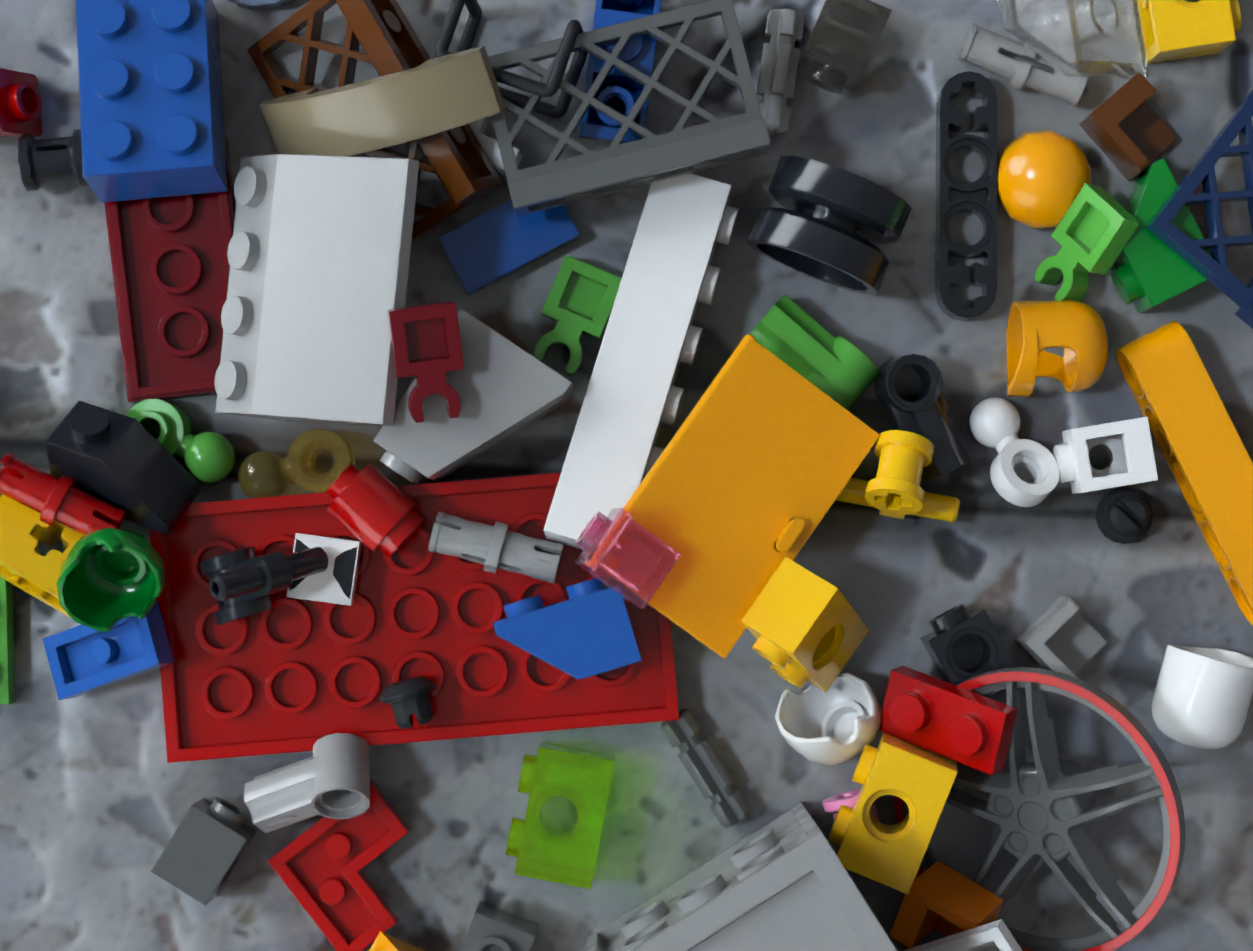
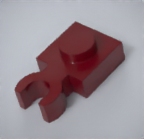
(427, 346)

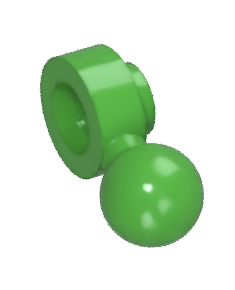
(206, 456)

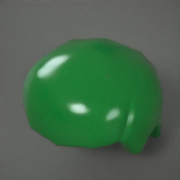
(110, 578)

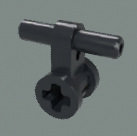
(244, 580)

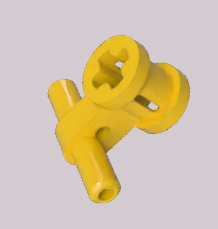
(898, 479)

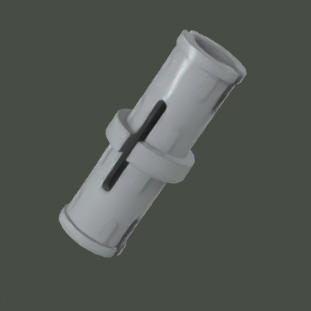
(1018, 64)
(495, 547)

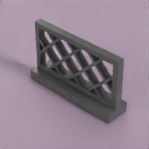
(641, 160)

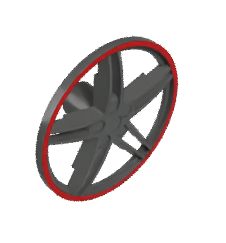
(1052, 801)

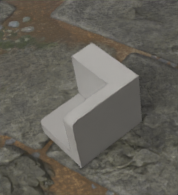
(1060, 638)

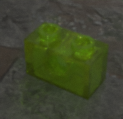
(568, 853)

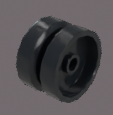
(829, 224)

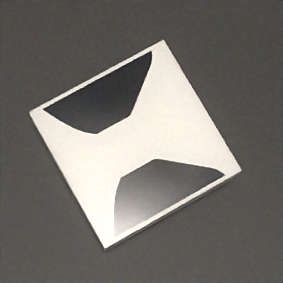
(338, 581)

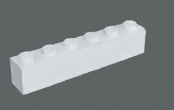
(643, 350)

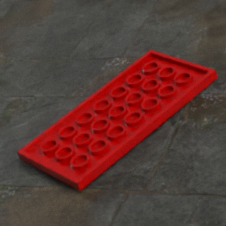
(322, 666)

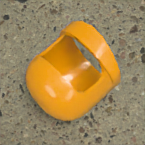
(1054, 324)

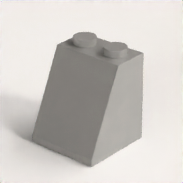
(498, 396)

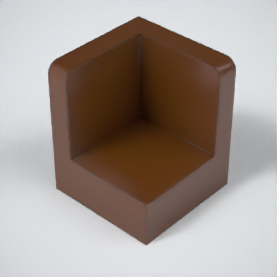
(1129, 128)

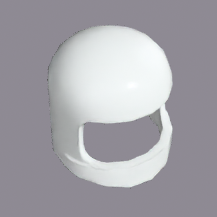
(1202, 695)

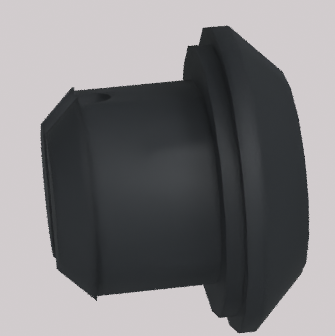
(1124, 515)
(410, 698)

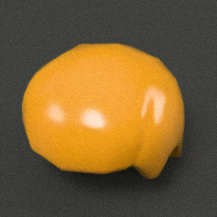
(1040, 177)

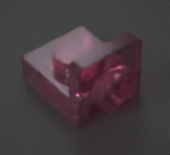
(625, 556)

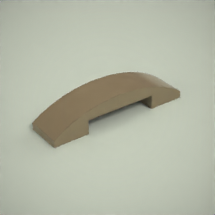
(386, 108)

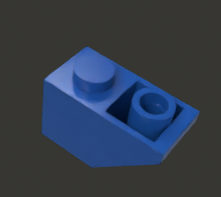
(575, 635)

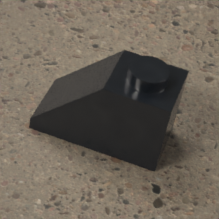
(121, 465)

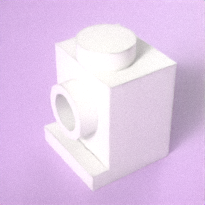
(1128, 451)

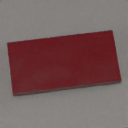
(171, 289)

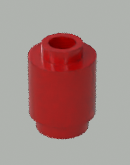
(373, 508)

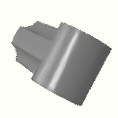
(327, 784)

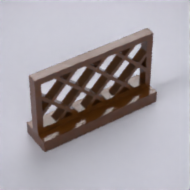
(391, 48)

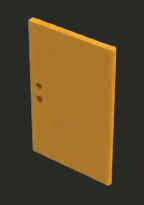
(732, 480)

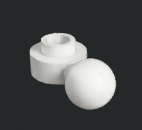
(996, 426)

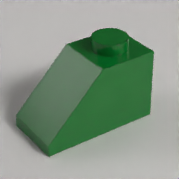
(1146, 267)

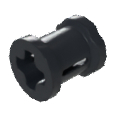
(50, 160)

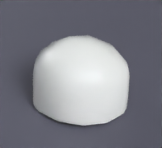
(831, 724)

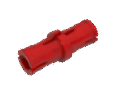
(56, 498)

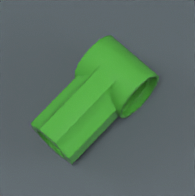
(814, 353)

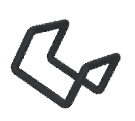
(544, 90)

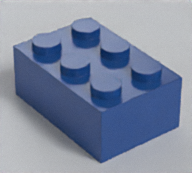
(150, 98)

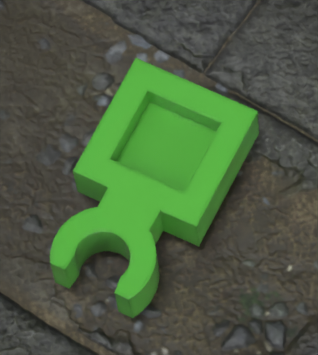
(1090, 239)
(579, 305)

